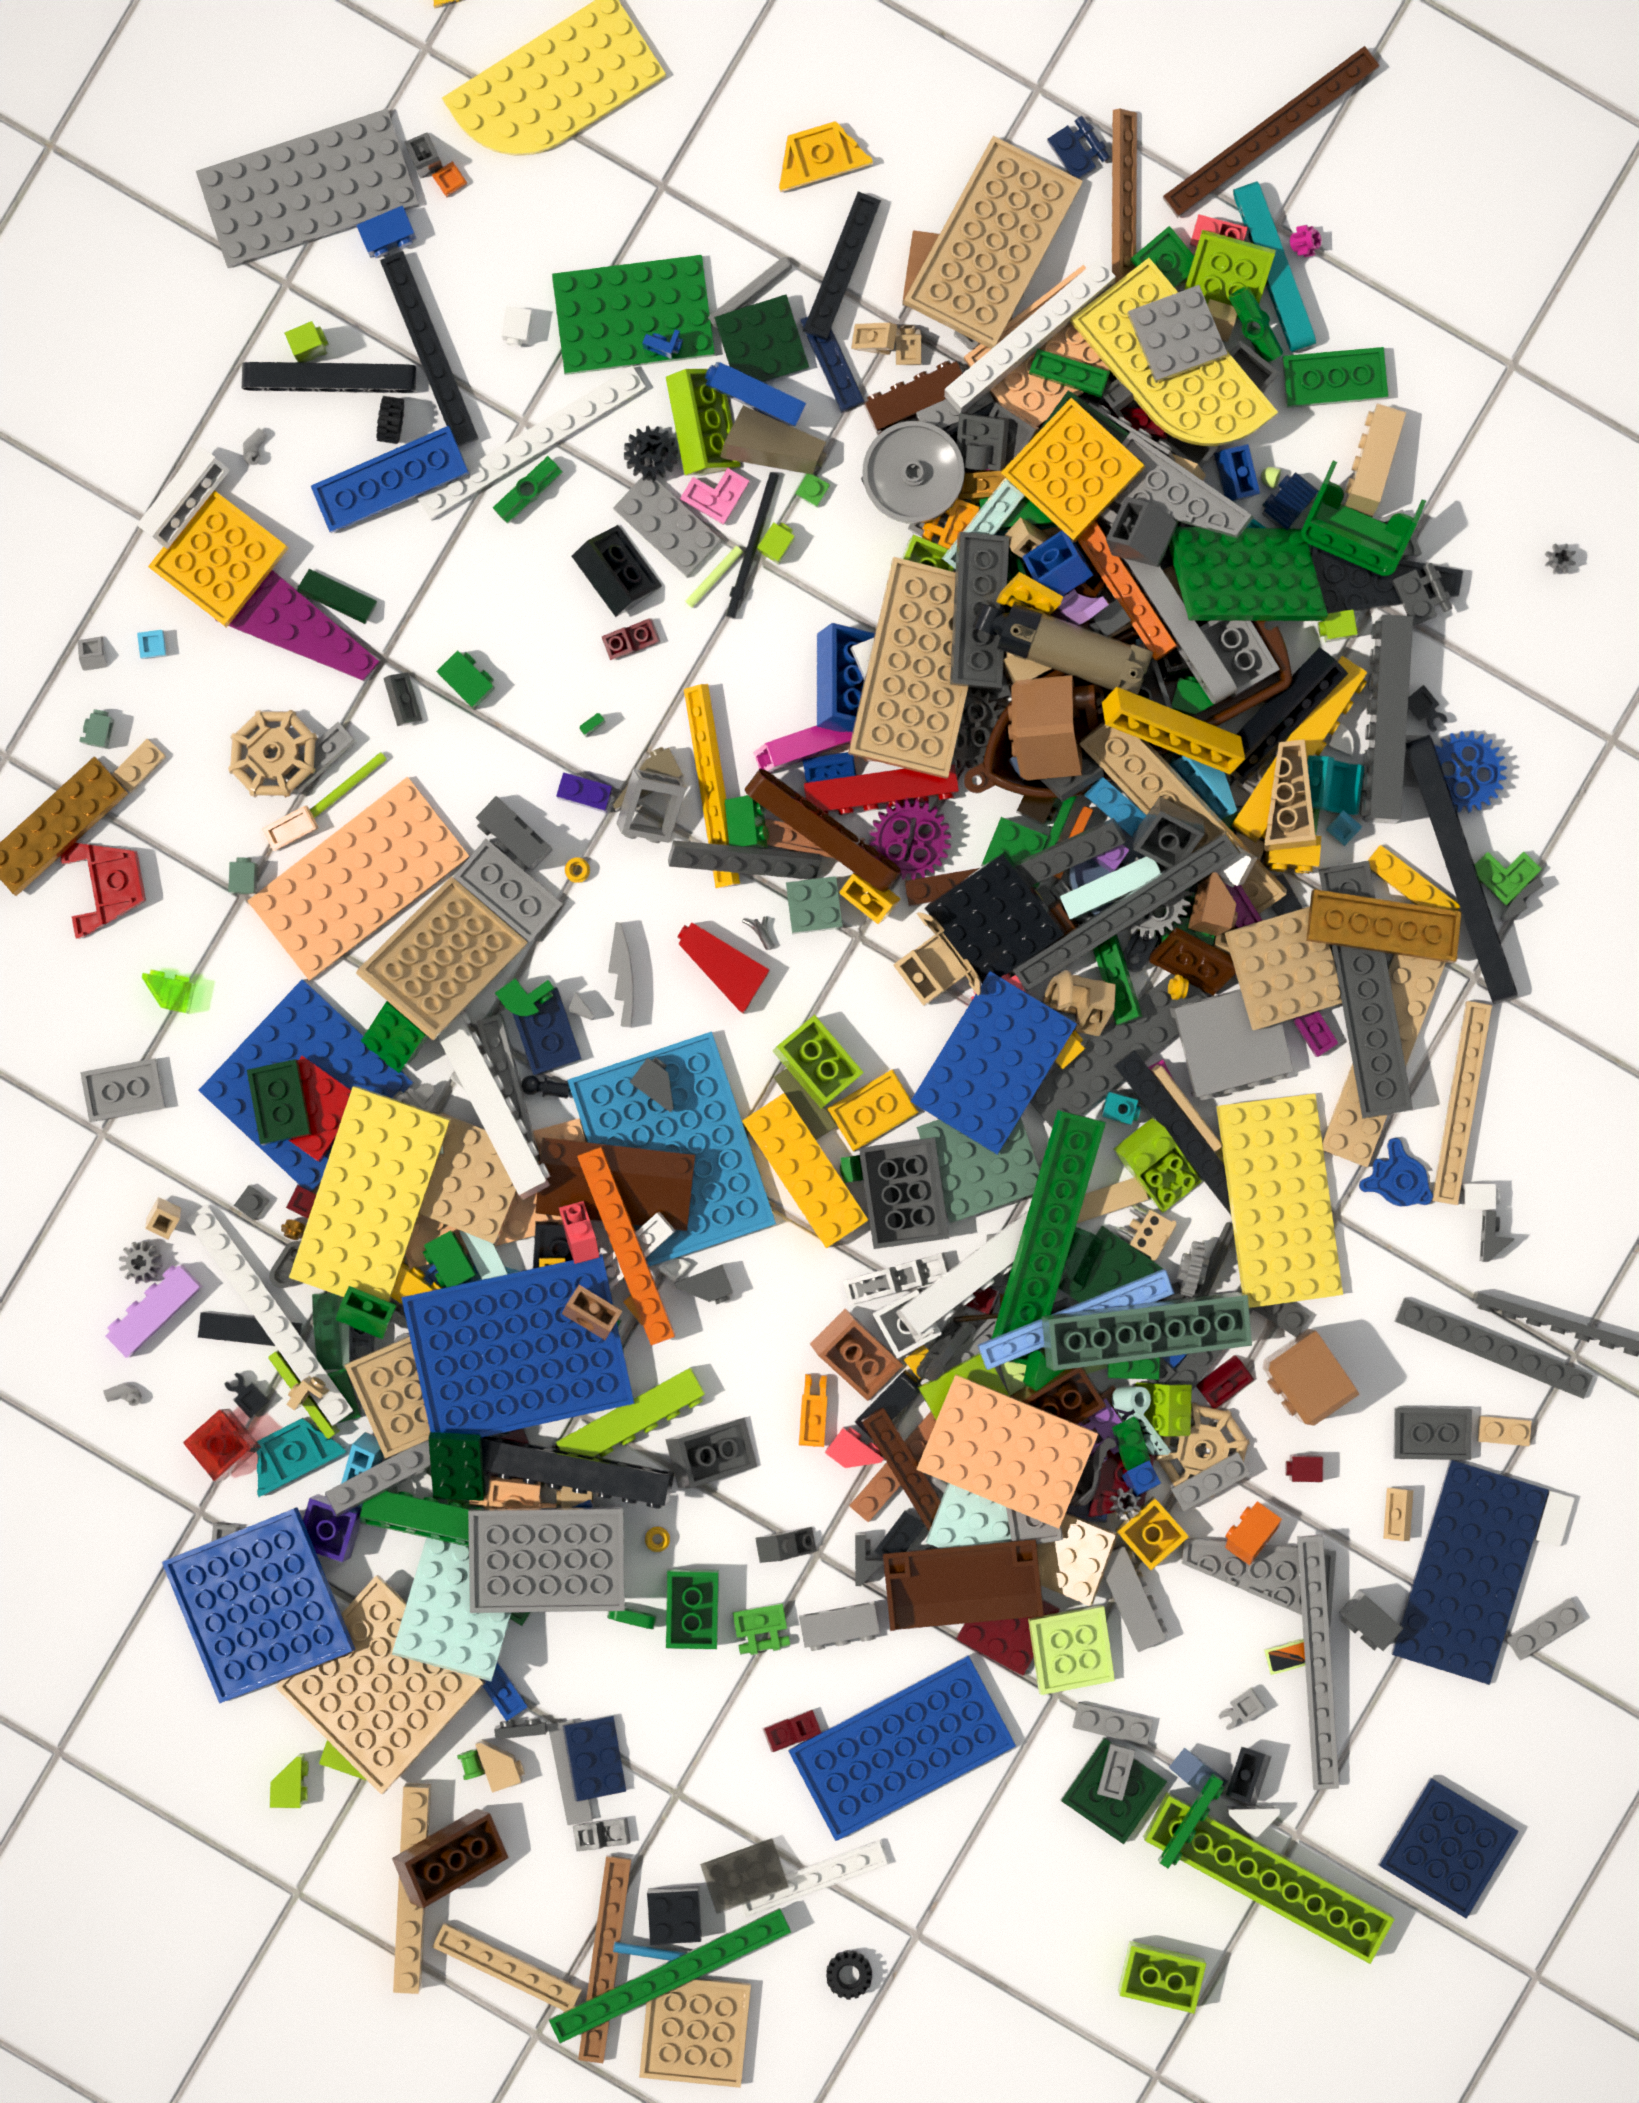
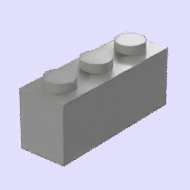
(839, 1625)

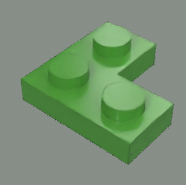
(1506, 882)

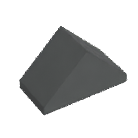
(423, 155)

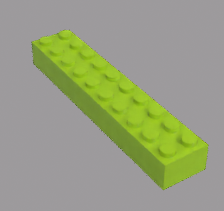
(1274, 1881)

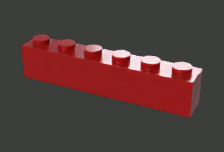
(879, 789)

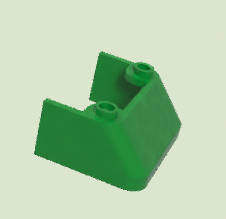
(1354, 534)

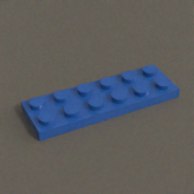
(389, 479)

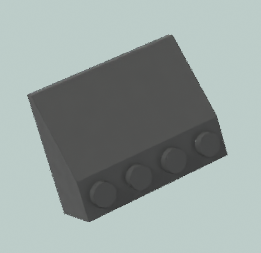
(904, 1193)

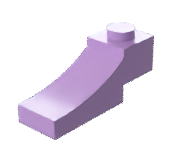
(1078, 608)

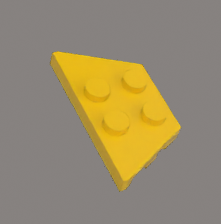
(820, 155)

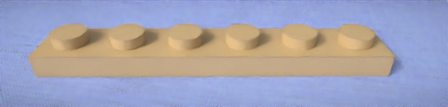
(506, 1967)

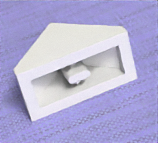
(1254, 1818)

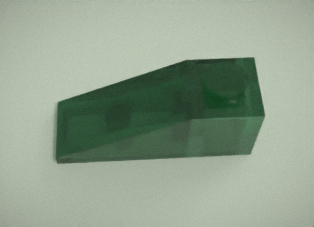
(327, 1330)

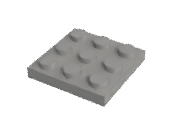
(1177, 334)

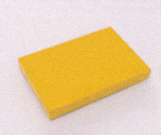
(872, 1110)

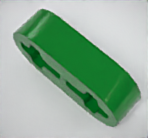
(634, 1618)

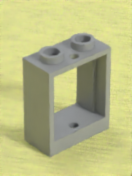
(653, 782)

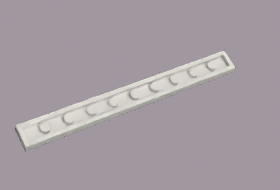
(533, 442)
(266, 1311)

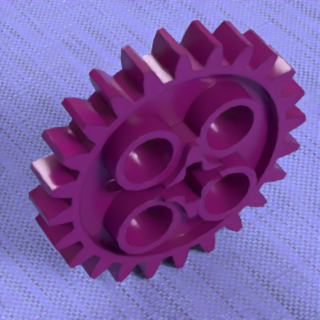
(932, 842)

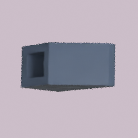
(1193, 1770)

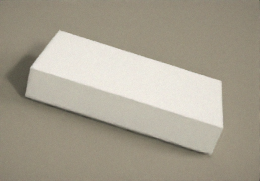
(1554, 1518)

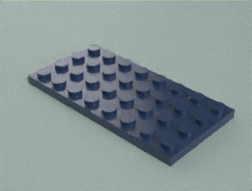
(1469, 1572)

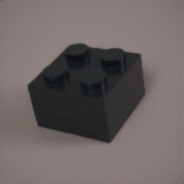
(674, 1915)

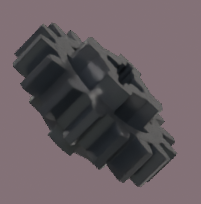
(646, 462)

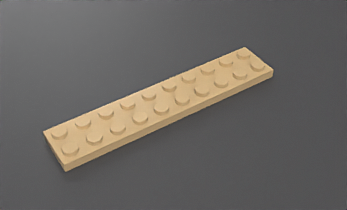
(1146, 776)
(1412, 986)

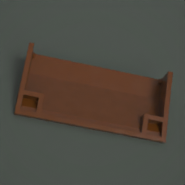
(646, 1180)
(963, 1585)

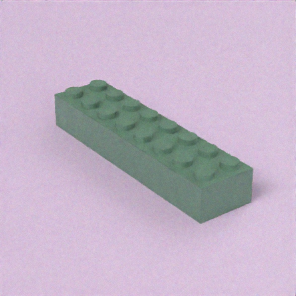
(1146, 1331)

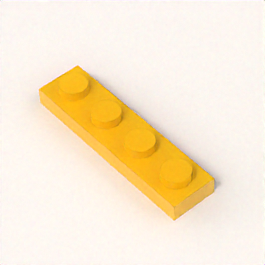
(1408, 881)

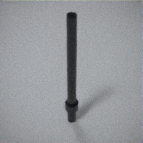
(738, 593)

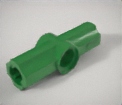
(1248, 311)
(539, 477)

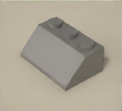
(1240, 652)

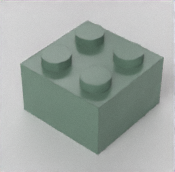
(814, 905)

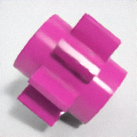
(1305, 240)

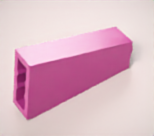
(798, 746)

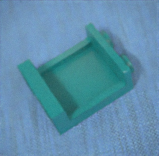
(1335, 784)

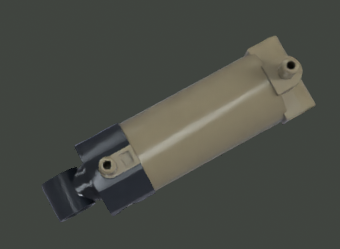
(1065, 646)

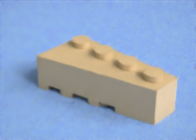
(1290, 810)

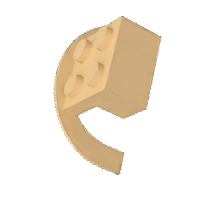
(935, 965)
(1086, 998)

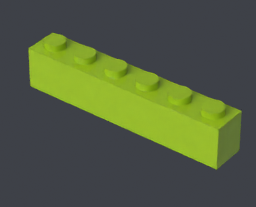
(627, 1420)

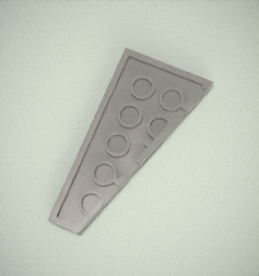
(1270, 1576)

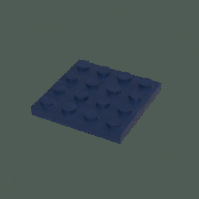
(1448, 1847)

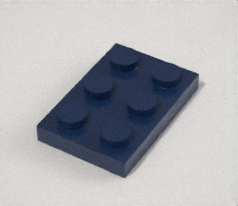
(548, 1036)
(594, 1758)

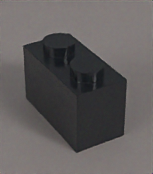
(1248, 1775)

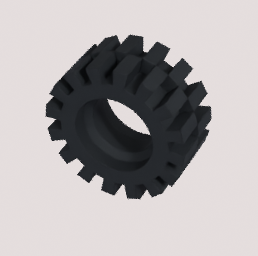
(390, 420)
(849, 1990)

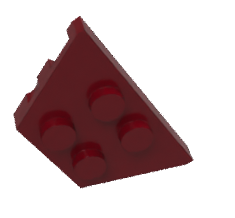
(1110, 1482)

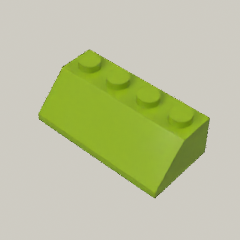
(700, 422)

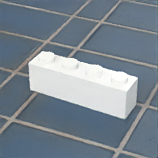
(183, 497)

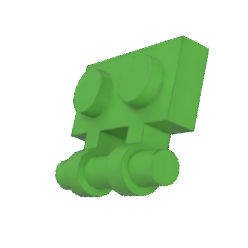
(758, 1621)

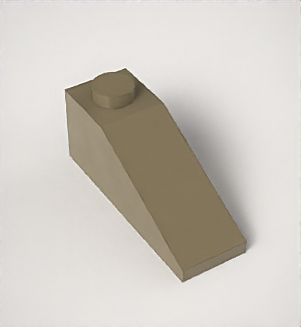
(660, 762)

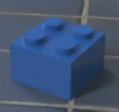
(1058, 564)

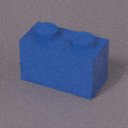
(386, 232)
(1237, 473)

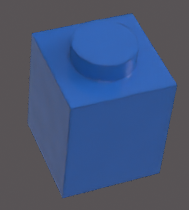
(1141, 1479)

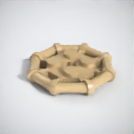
(286, 757)
(1200, 1434)

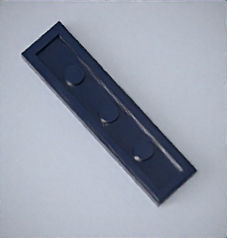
(835, 370)

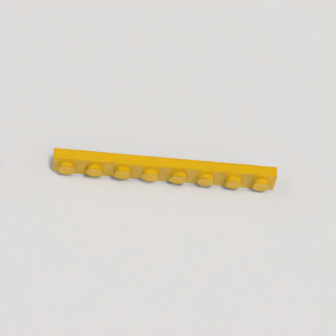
(709, 772)

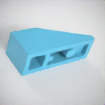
(1209, 784)
(363, 1455)

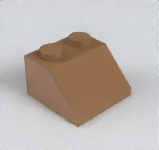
(1212, 907)

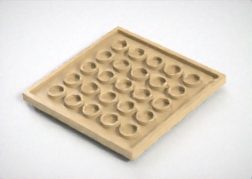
(375, 1703)

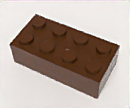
(1066, 1396)
(450, 1858)

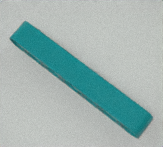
(1280, 280)

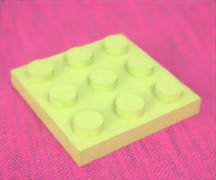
(1071, 1649)

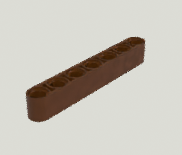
(822, 830)

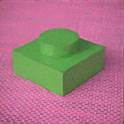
(812, 489)

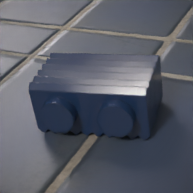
(1289, 502)

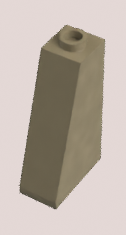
(772, 444)

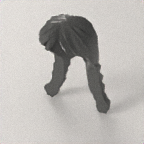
(1091, 1475)

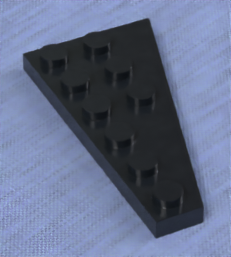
(1356, 588)

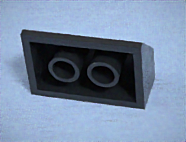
(616, 570)

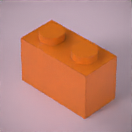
(1252, 1533)

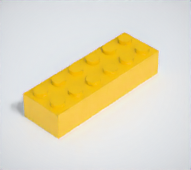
(805, 1170)

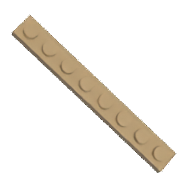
(1461, 1102)

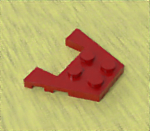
(114, 881)

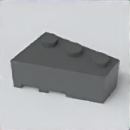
(513, 834)

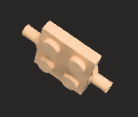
(512, 1495)

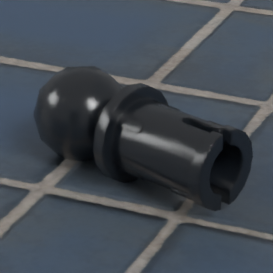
(532, 1085)

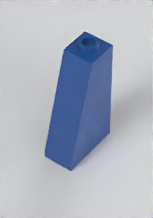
(754, 393)

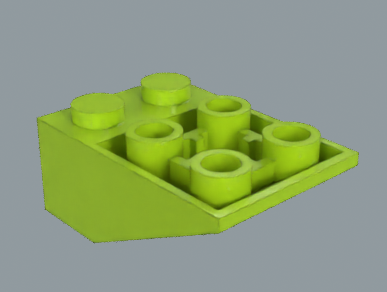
(1157, 1164)

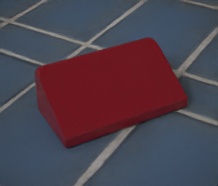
(1224, 1382)

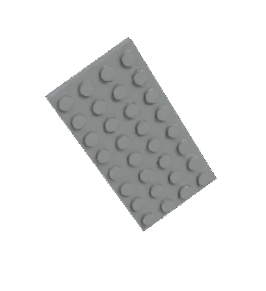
(306, 188)

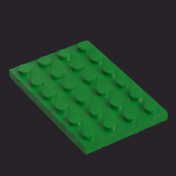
(612, 308)
(1246, 578)

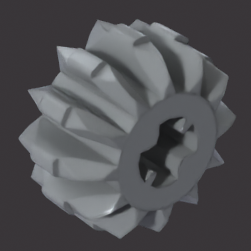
(136, 1254)

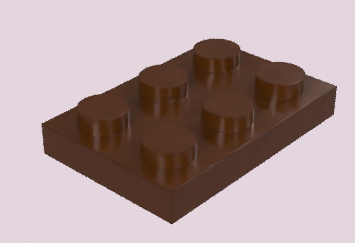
(1194, 960)

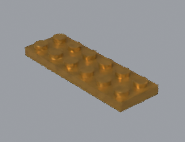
(57, 824)
(1383, 926)

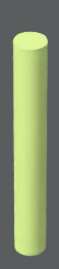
(714, 576)

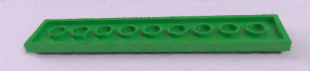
(1050, 1222)

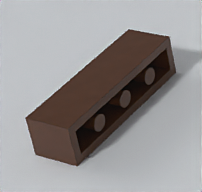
(907, 399)

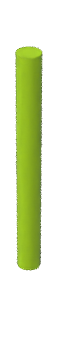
(348, 784)

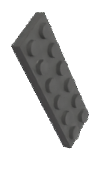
(978, 580)

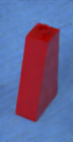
(725, 966)

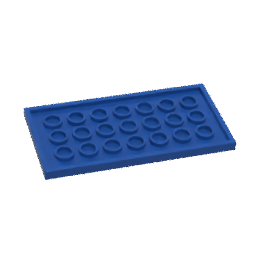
(902, 1748)

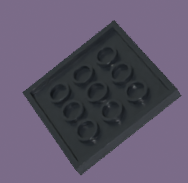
(995, 918)

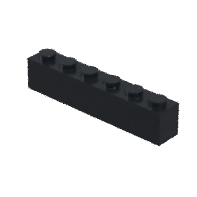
(1287, 710)

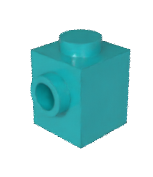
(1111, 1105)

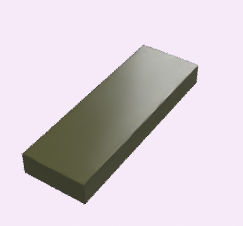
(815, 1118)

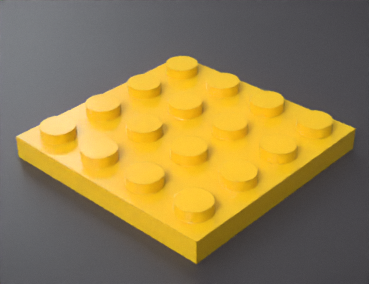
(1073, 469)
(219, 558)

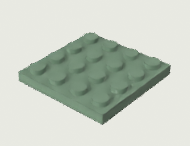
(977, 1177)

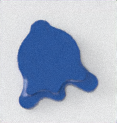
(1399, 1179)

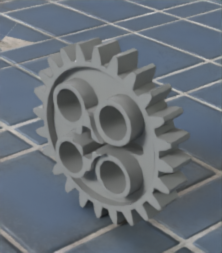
(1174, 910)

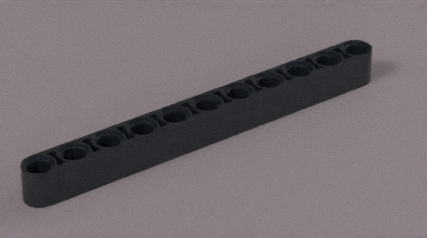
(1461, 869)

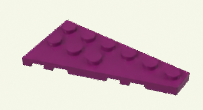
(293, 623)

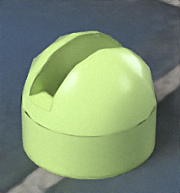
(1271, 476)

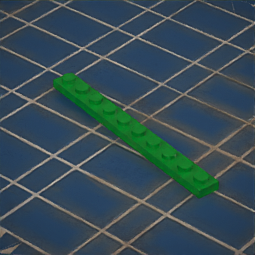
(669, 1975)

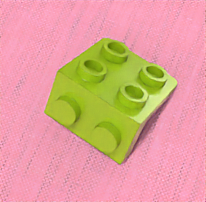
(1169, 1408)

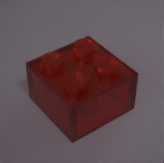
(221, 1444)

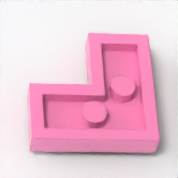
(716, 502)

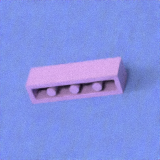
(153, 1311)

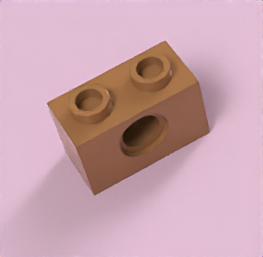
(592, 1312)

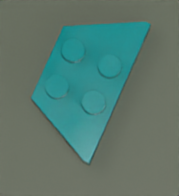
(292, 1453)

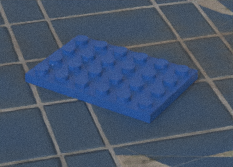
(993, 1063)

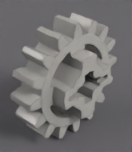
(1193, 1268)

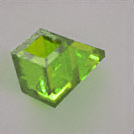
(170, 993)

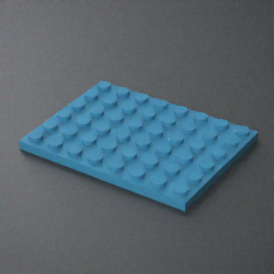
(704, 1123)

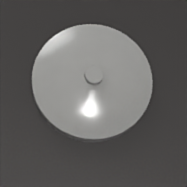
(913, 472)

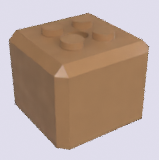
(1044, 728)
(1308, 1378)

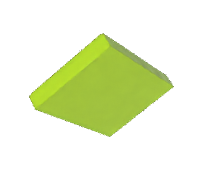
(973, 1369)

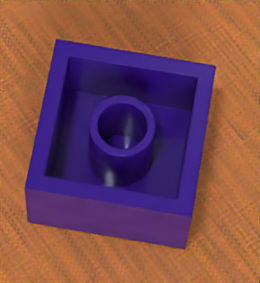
(331, 1534)

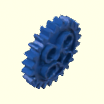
(1484, 758)

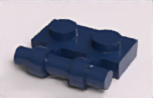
(1071, 152)

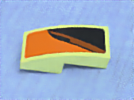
(1285, 1656)

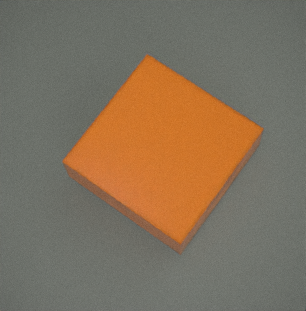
(449, 179)

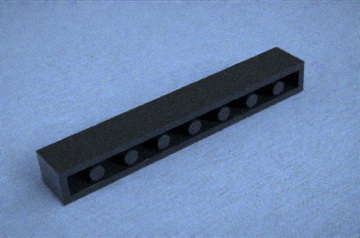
(576, 1471)

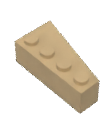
(1375, 458)

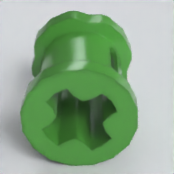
(470, 1764)

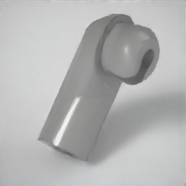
(251, 447)

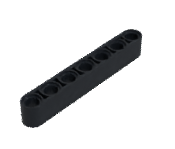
(328, 377)

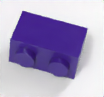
(584, 792)

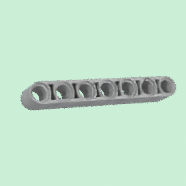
(1186, 633)

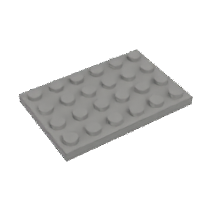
(546, 1560)

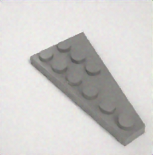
(1181, 493)

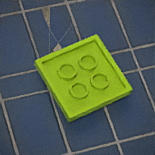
(1227, 265)

